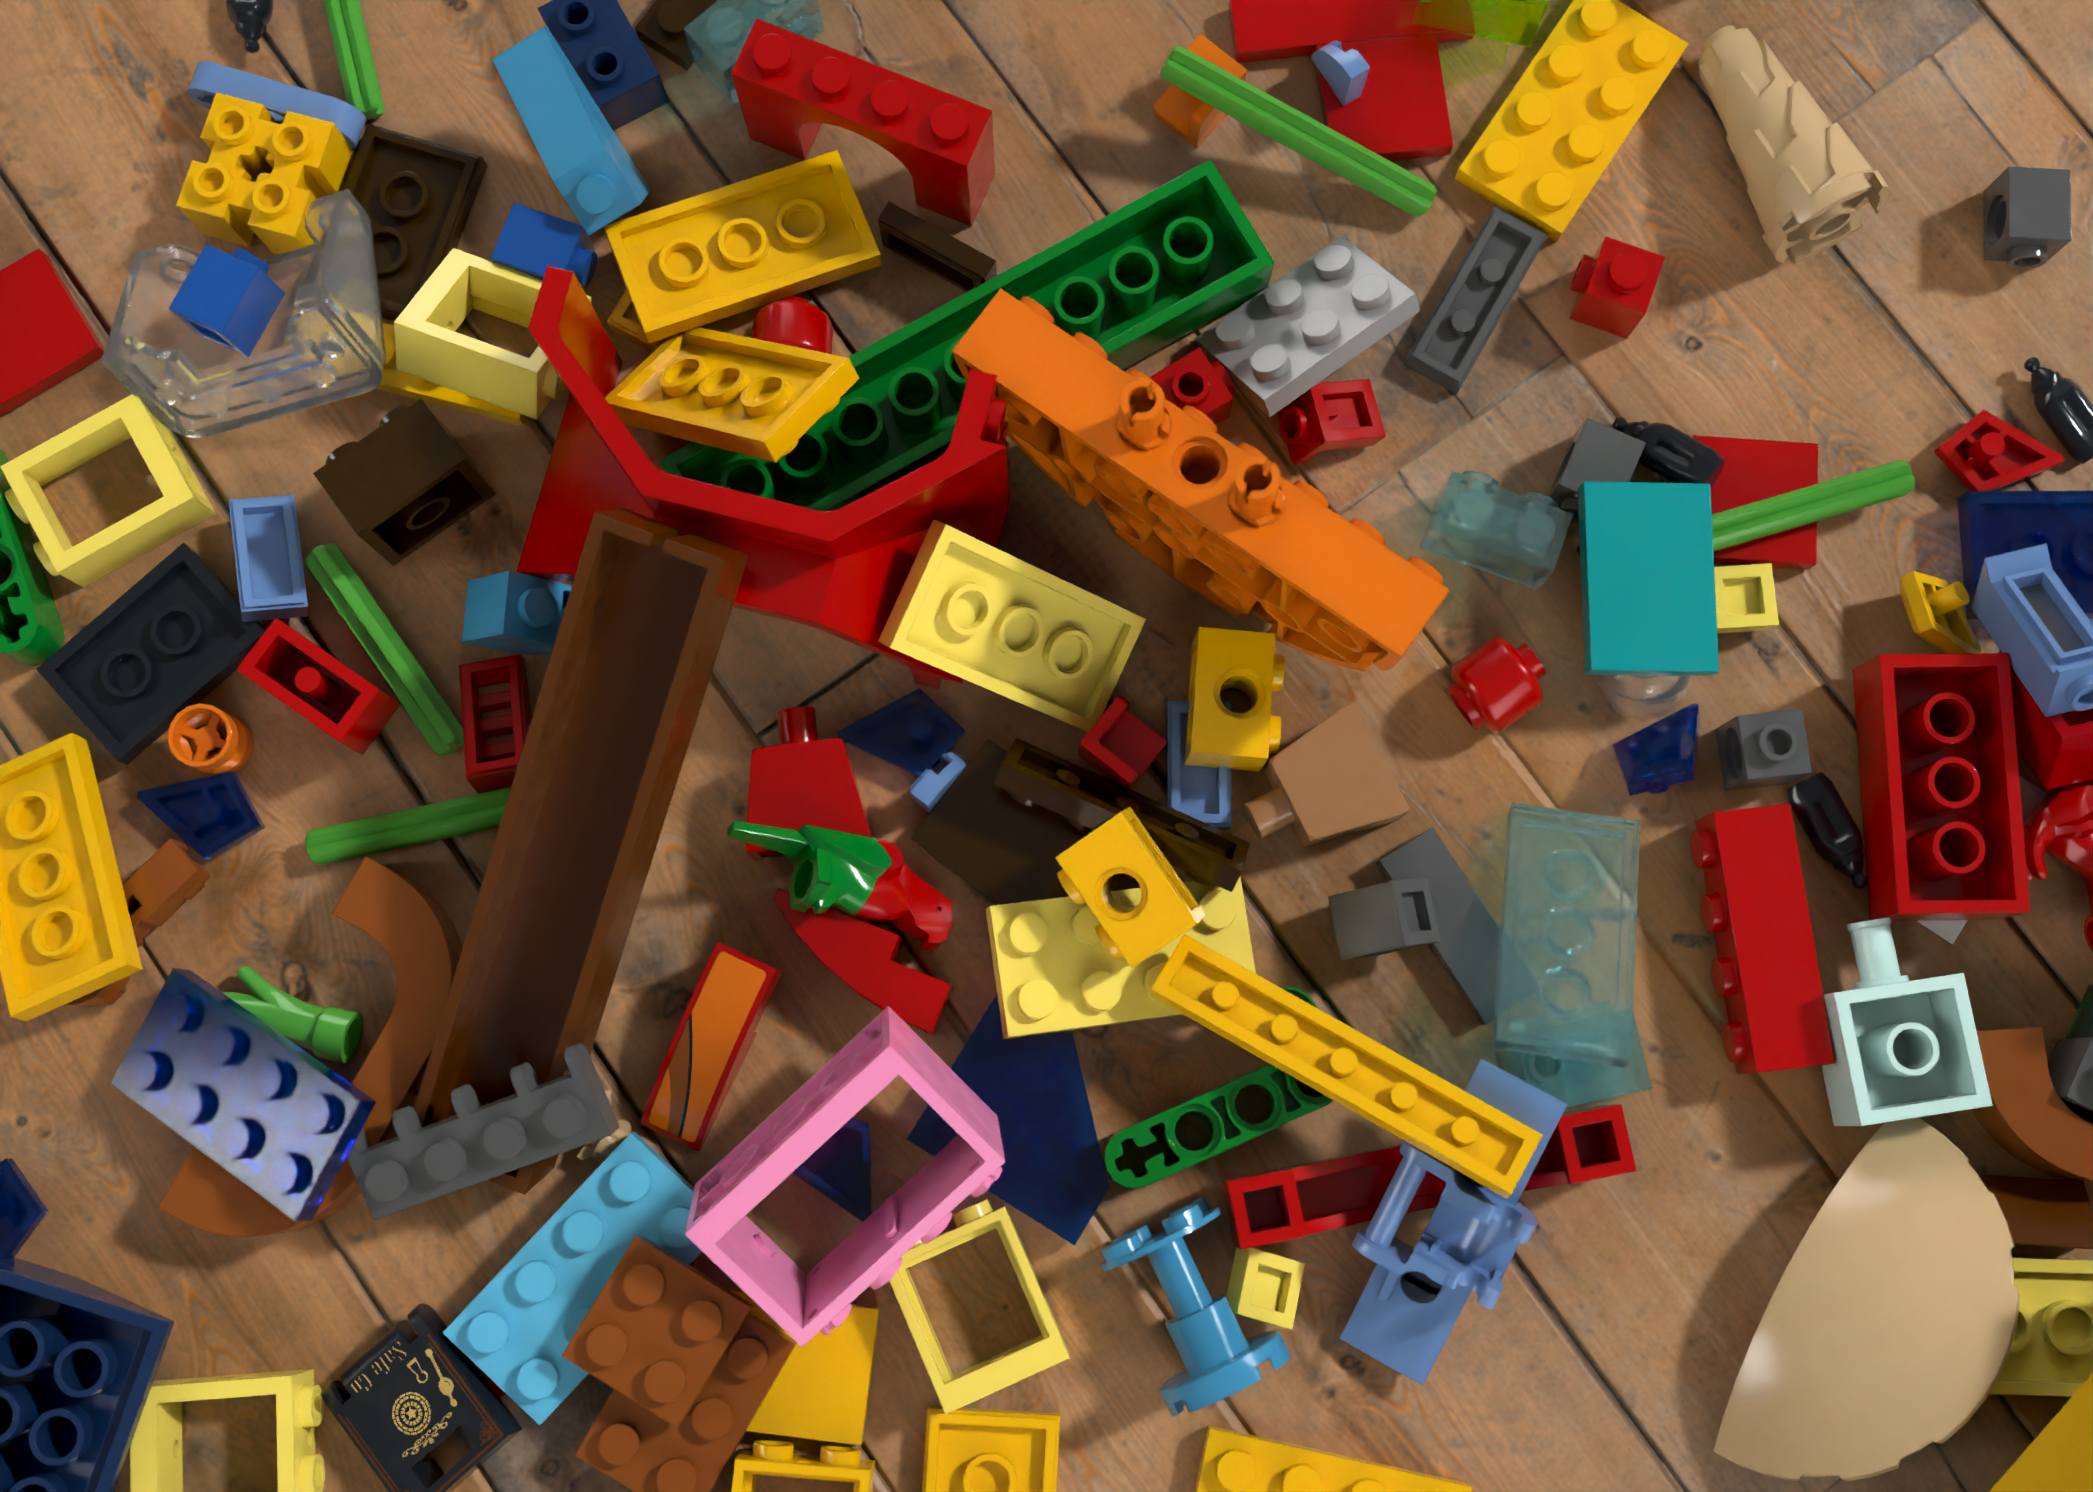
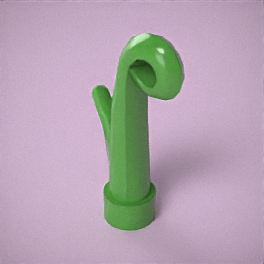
(327, 1031)

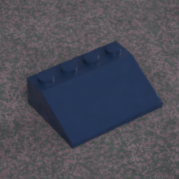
(70, 1379)

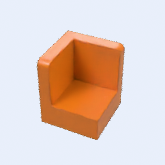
(1187, 114)

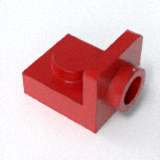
(1330, 419)

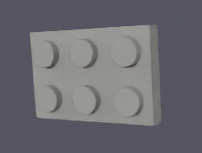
(1308, 325)

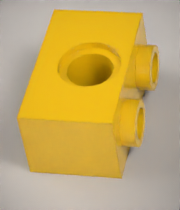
(1213, 732)
(1165, 902)

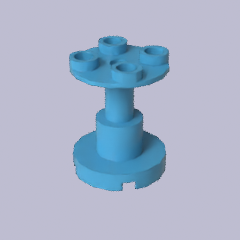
(1205, 1329)

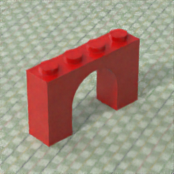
(797, 84)

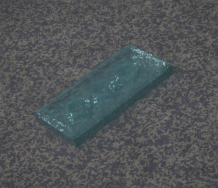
(1567, 936)

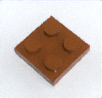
(657, 1330)

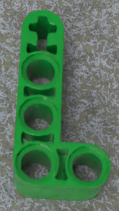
(24, 591)
(1219, 1109)

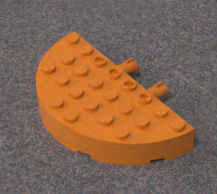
(1195, 500)

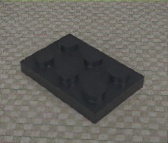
(152, 654)

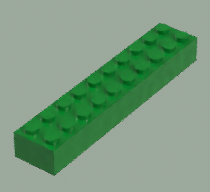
(1121, 281)

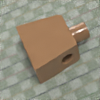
(1328, 784)

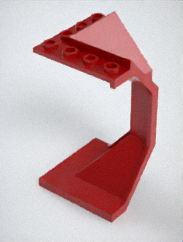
(802, 563)

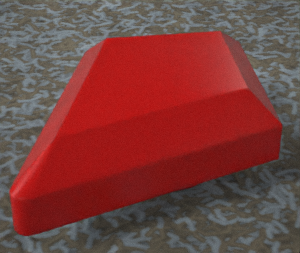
(1994, 454)

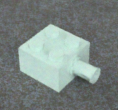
(1900, 1042)

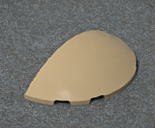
(1881, 1318)

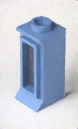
(2039, 627)

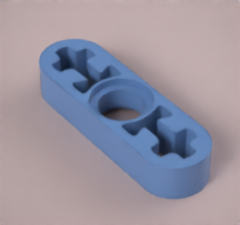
(275, 96)

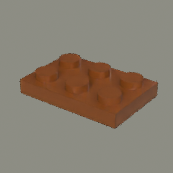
(657, 1457)

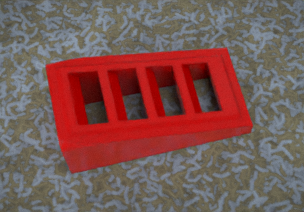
(494, 764)

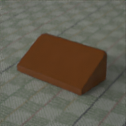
(2044, 1210)

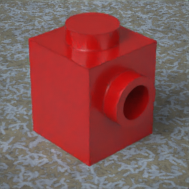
(1615, 286)
(1198, 384)

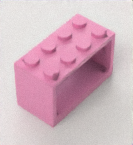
(794, 1131)

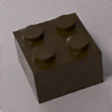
(403, 482)

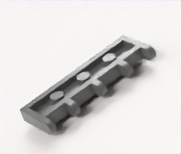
(484, 1138)

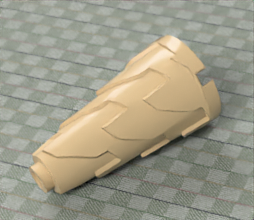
(1796, 163)

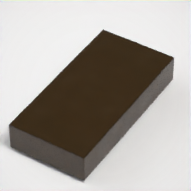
(934, 249)

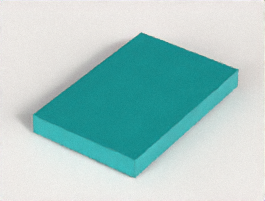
(1647, 579)

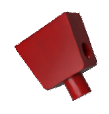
(803, 782)

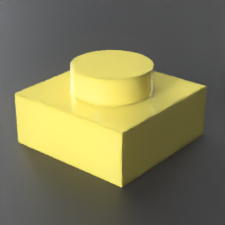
(1745, 598)
(1265, 1287)

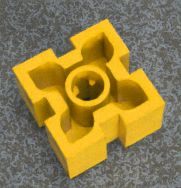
(262, 174)

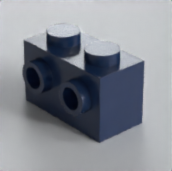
(606, 57)

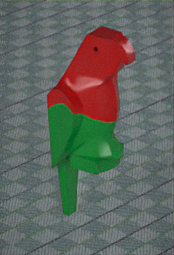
(856, 876)

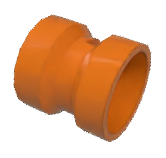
(198, 732)

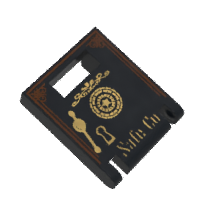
(411, 1398)

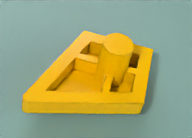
(1937, 613)

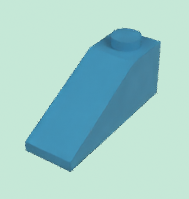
(570, 132)

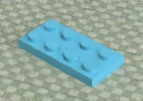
(545, 1291)

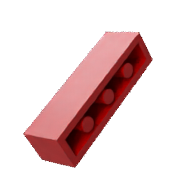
(1762, 940)

